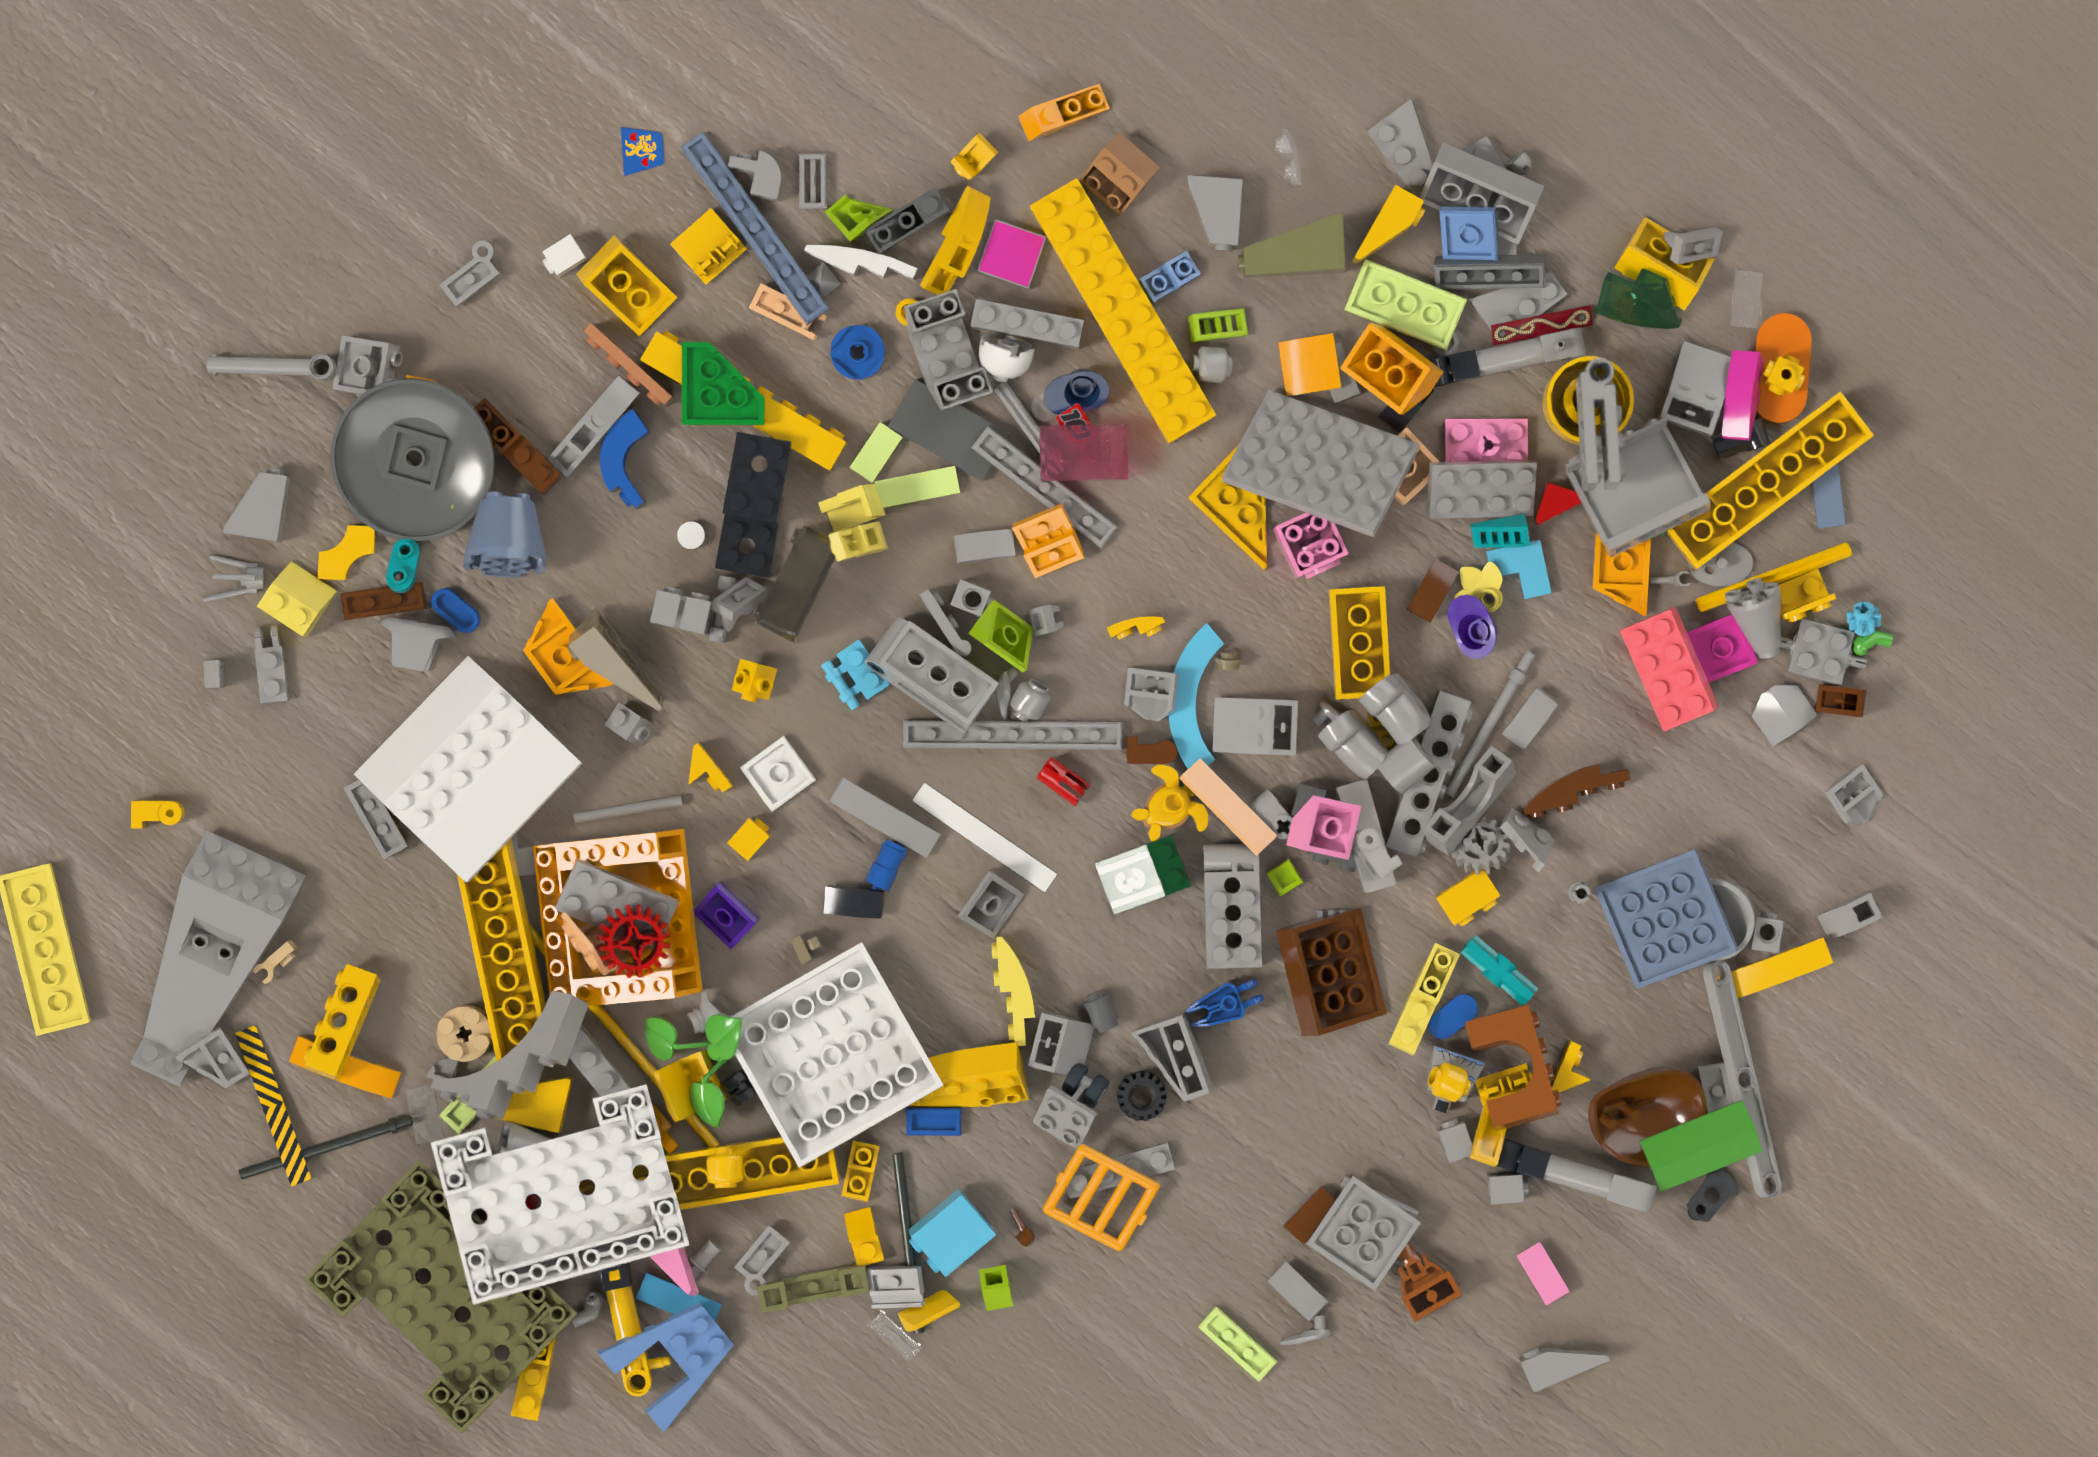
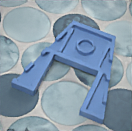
(691, 1340)

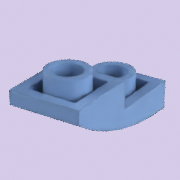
(1169, 277)

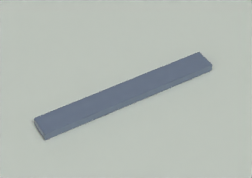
(754, 228)

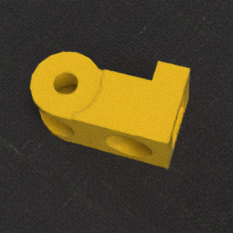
(165, 811)

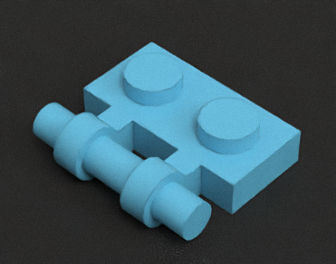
(854, 662)

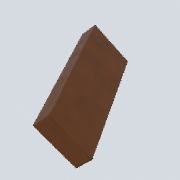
(382, 602)

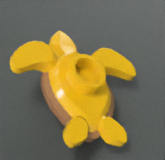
(1170, 805)

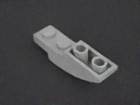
(593, 425)

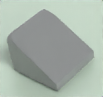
(214, 674)

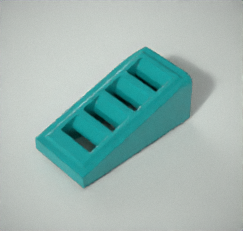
(1515, 526)

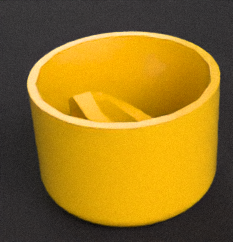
(1558, 401)

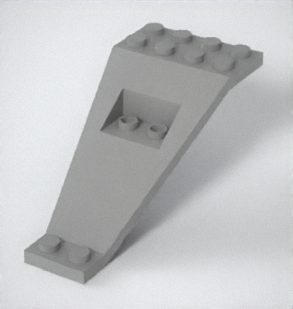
(234, 906)

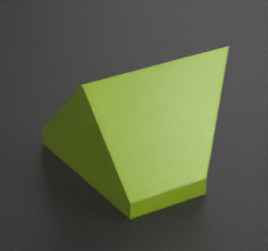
(855, 216)

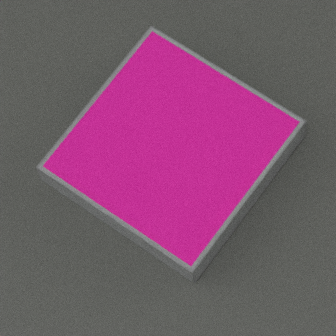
(1011, 254)

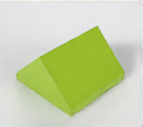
(1004, 634)

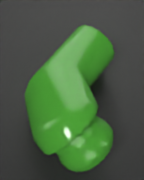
(1863, 643)

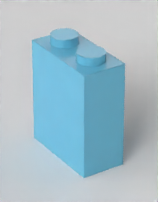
(951, 1233)

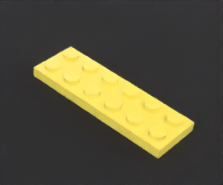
(43, 949)

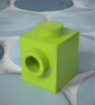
(996, 1287)

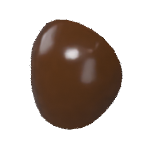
(1643, 1107)

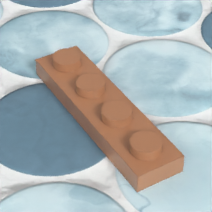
(619, 358)

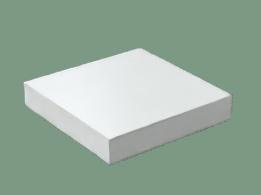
(778, 773)

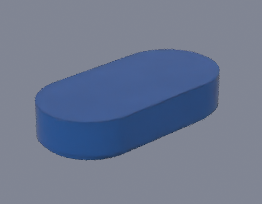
(455, 610)
(1452, 1016)

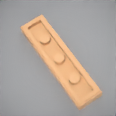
(1228, 807)

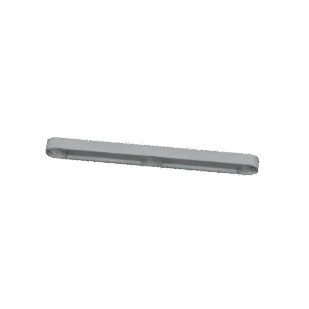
(1737, 1060)

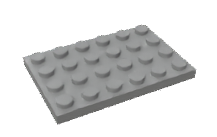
(1321, 463)

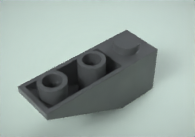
(908, 220)

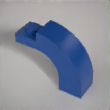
(613, 455)

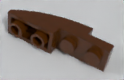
(518, 449)
(1563, 791)

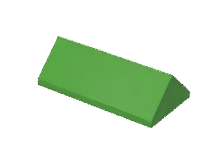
(1701, 1145)

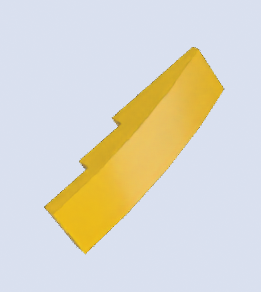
(1780, 967)

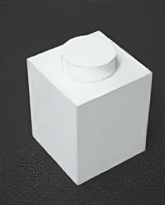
(563, 256)

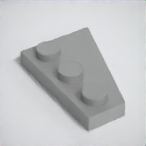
(1404, 146)
(1517, 303)

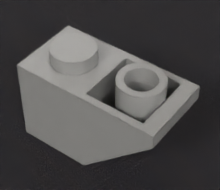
(1849, 916)

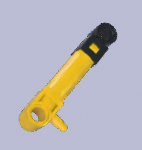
(617, 1284)

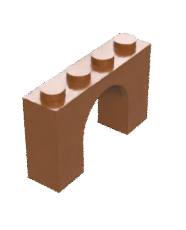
(1536, 1098)

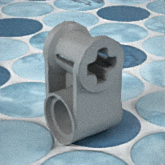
(1270, 812)

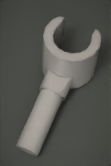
(1673, 579)

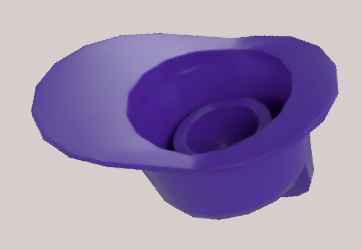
(1472, 626)

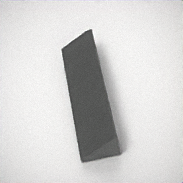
(1506, 272)

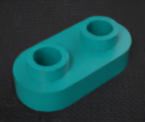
(403, 564)

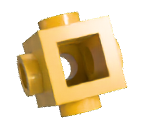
(1776, 382)
(754, 680)

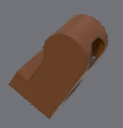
(1159, 753)

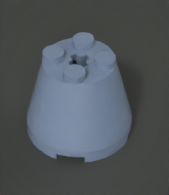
(506, 537)

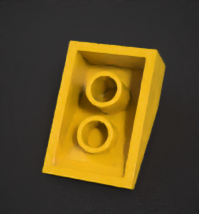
(1394, 219)
(626, 285)

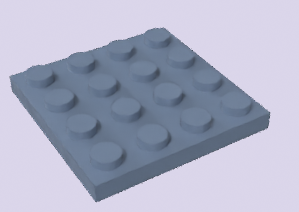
(1666, 918)

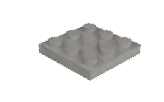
(1363, 1233)

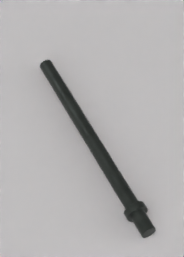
(393, 1125)
(904, 1213)

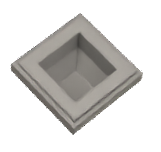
(823, 280)

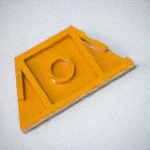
(1623, 575)
(551, 657)

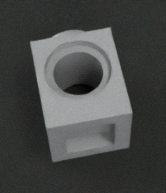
(960, 595)
(1771, 944)
(1455, 1140)
(1507, 1188)

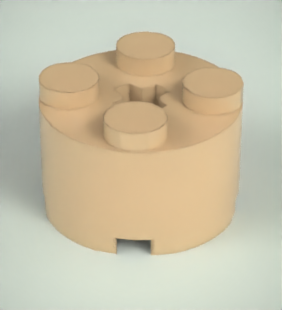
(458, 1047)

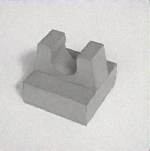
(1043, 619)

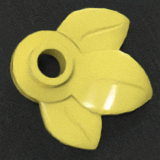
(1480, 583)

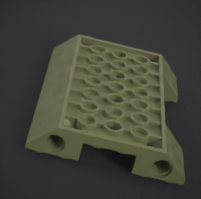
(426, 1313)

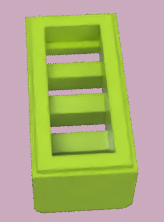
(1194, 327)

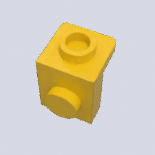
(974, 157)

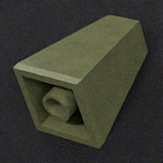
(1302, 251)

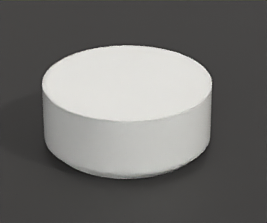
(691, 535)

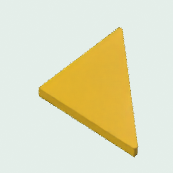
(1235, 512)

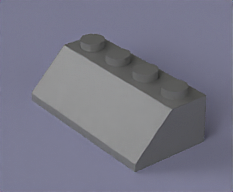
(1469, 181)

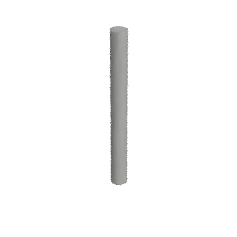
(628, 809)

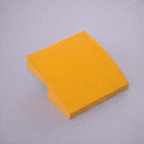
(1309, 365)
(1048, 540)

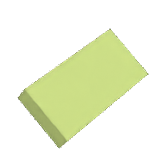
(876, 452)

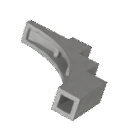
(544, 1045)

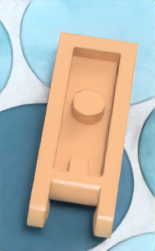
(779, 309)

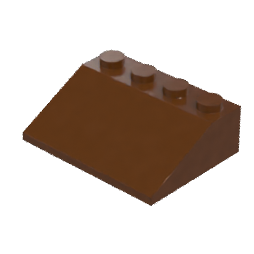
(1331, 972)

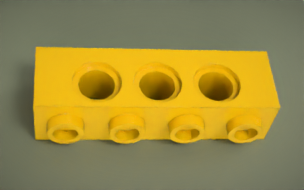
(334, 1063)

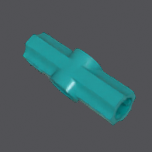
(1499, 970)

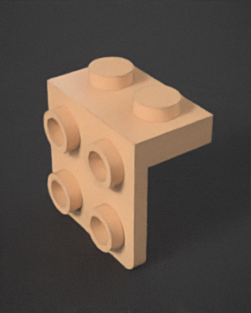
(585, 941)

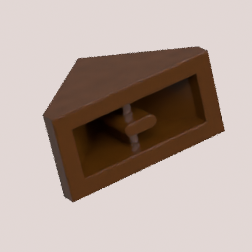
(1840, 701)

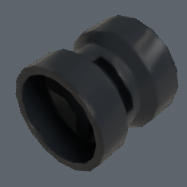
(739, 1088)

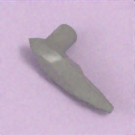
(1003, 690)
(1325, 712)
(1309, 1335)

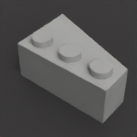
(1177, 1054)

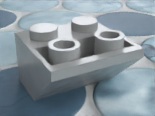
(1060, 1043)

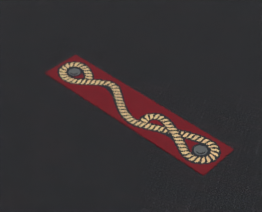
(1541, 325)

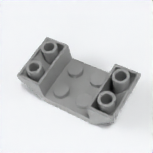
(945, 350)

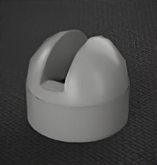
(1519, 162)

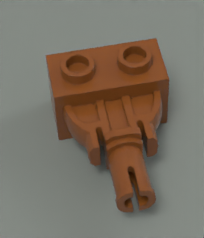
(1425, 1286)

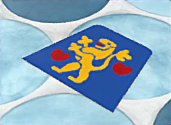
(641, 150)

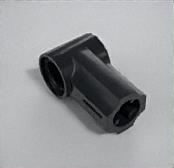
(1729, 447)

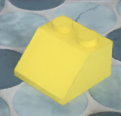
(297, 599)

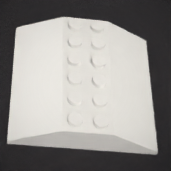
(467, 769)
(832, 1055)

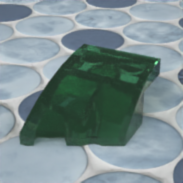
(1639, 303)

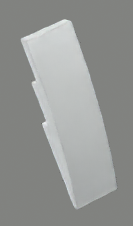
(851, 259)

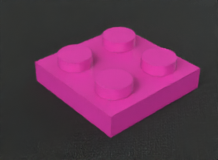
(1722, 648)

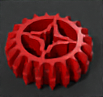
(645, 939)

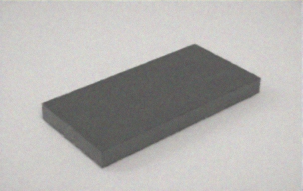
(943, 432)

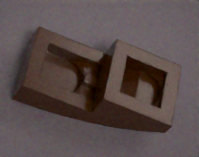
(1432, 590)

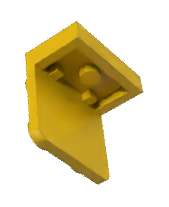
(677, 1079)

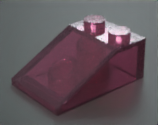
(1084, 452)

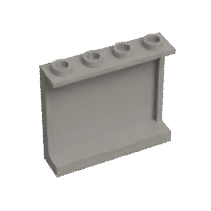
(1652, 496)

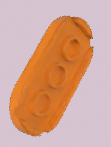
(1775, 338)

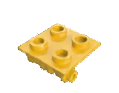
(708, 246)
(1503, 1083)

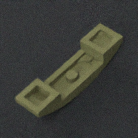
(812, 1286)

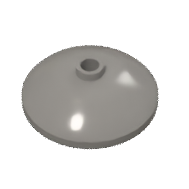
(1737, 911)

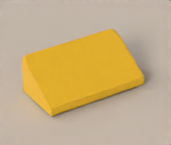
(935, 1307)

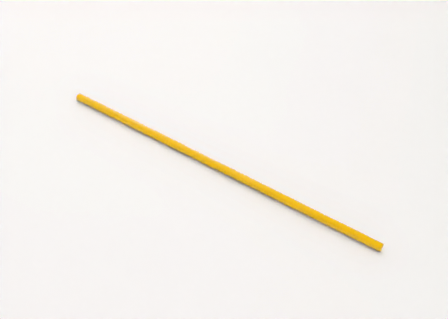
(633, 1051)

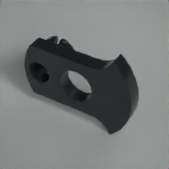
(1724, 1187)

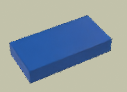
(933, 1121)

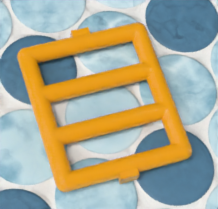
(1096, 1231)

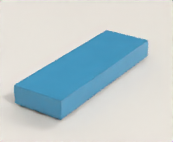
(672, 1297)

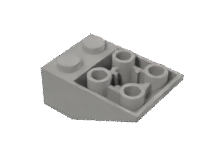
(1696, 389)
(1255, 726)

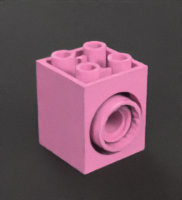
(1310, 544)

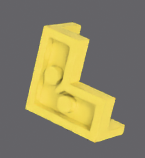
(853, 507)

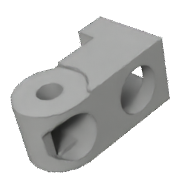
(1373, 855)

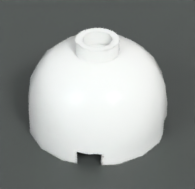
(1005, 357)

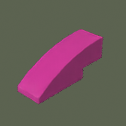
(1742, 394)

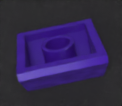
(726, 915)

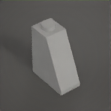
(1218, 208)
(262, 508)

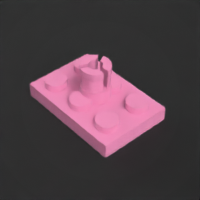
(1486, 440)

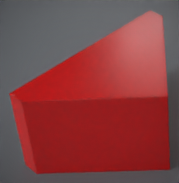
(1555, 501)

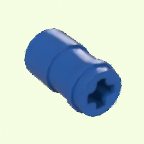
(886, 865)

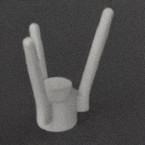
(252, 578)

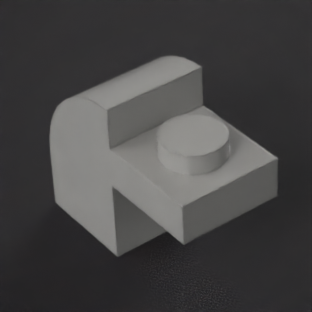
(767, 174)

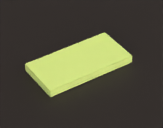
(1405, 304)

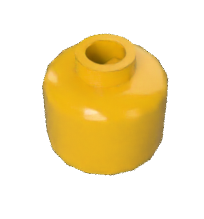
(1449, 1082)
(724, 1168)

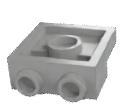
(365, 364)

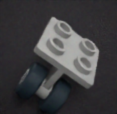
(1065, 1115)

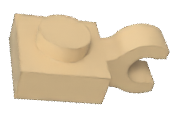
(282, 956)

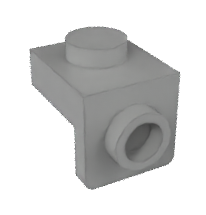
(629, 725)

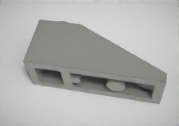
(1554, 1365)

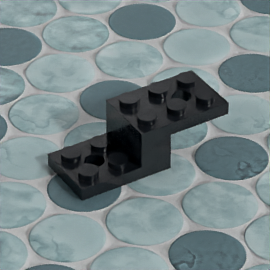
(753, 504)

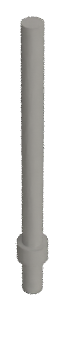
(1516, 677)

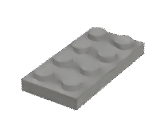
(1481, 489)
(595, 892)

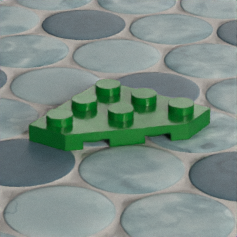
(716, 390)

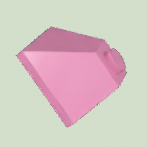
(1325, 827)

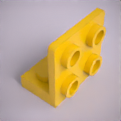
(1804, 594)

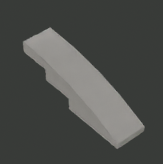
(884, 817)

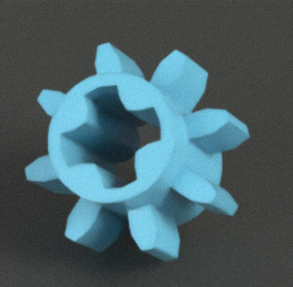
(1864, 618)

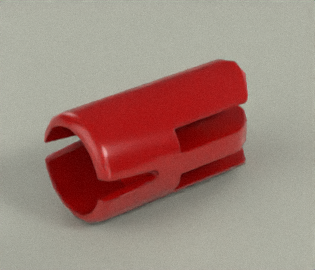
(1063, 781)

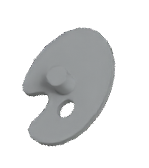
(1729, 566)

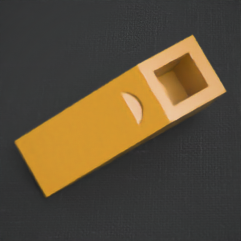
(1063, 112)

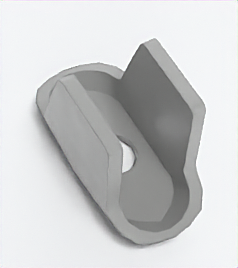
(414, 642)

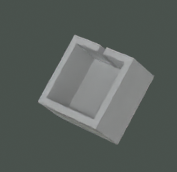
(681, 611)

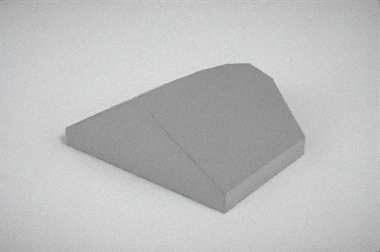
(1151, 693)
(1782, 712)
(1855, 796)

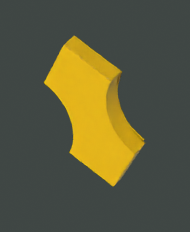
(336, 562)

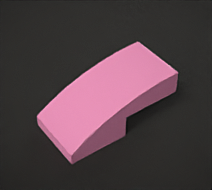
(1543, 1274)

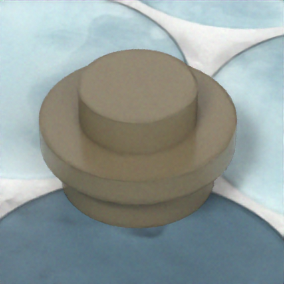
(1228, 660)

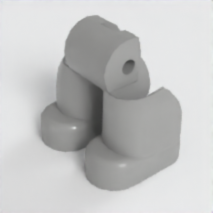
(1402, 717)

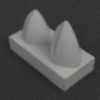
(1694, 244)
(738, 601)

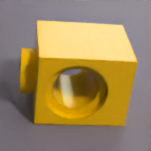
(750, 838)

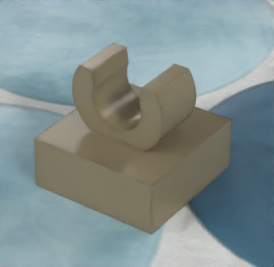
(804, 947)

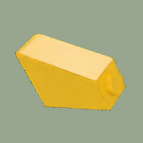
(543, 1108)

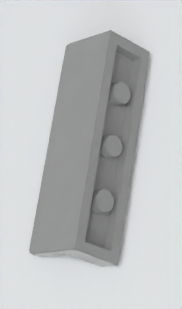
(1360, 794)

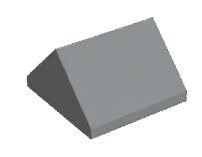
(991, 904)

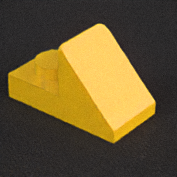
(703, 763)
(1564, 1076)
(863, 1236)

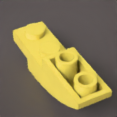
(858, 541)
(1013, 979)
(1423, 998)

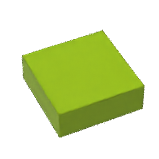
(1284, 877)

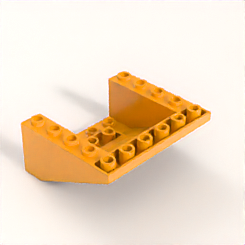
(648, 859)

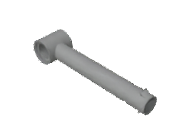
(271, 366)

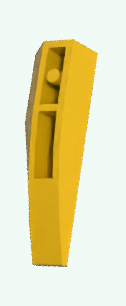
(978, 1077)

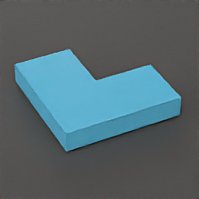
(1527, 563)

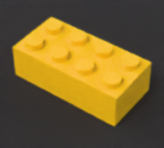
(1358, 639)

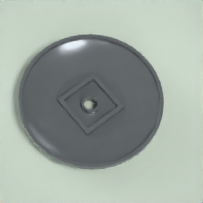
(381, 481)

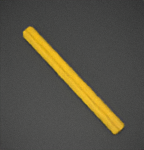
(1779, 574)

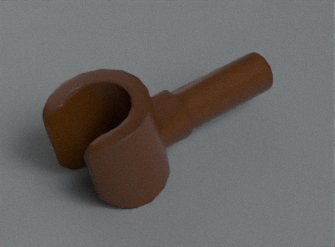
(1026, 1236)

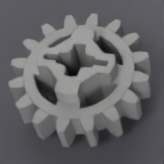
(1494, 843)

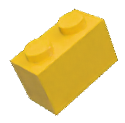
(1467, 897)

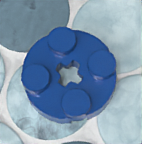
(857, 336)

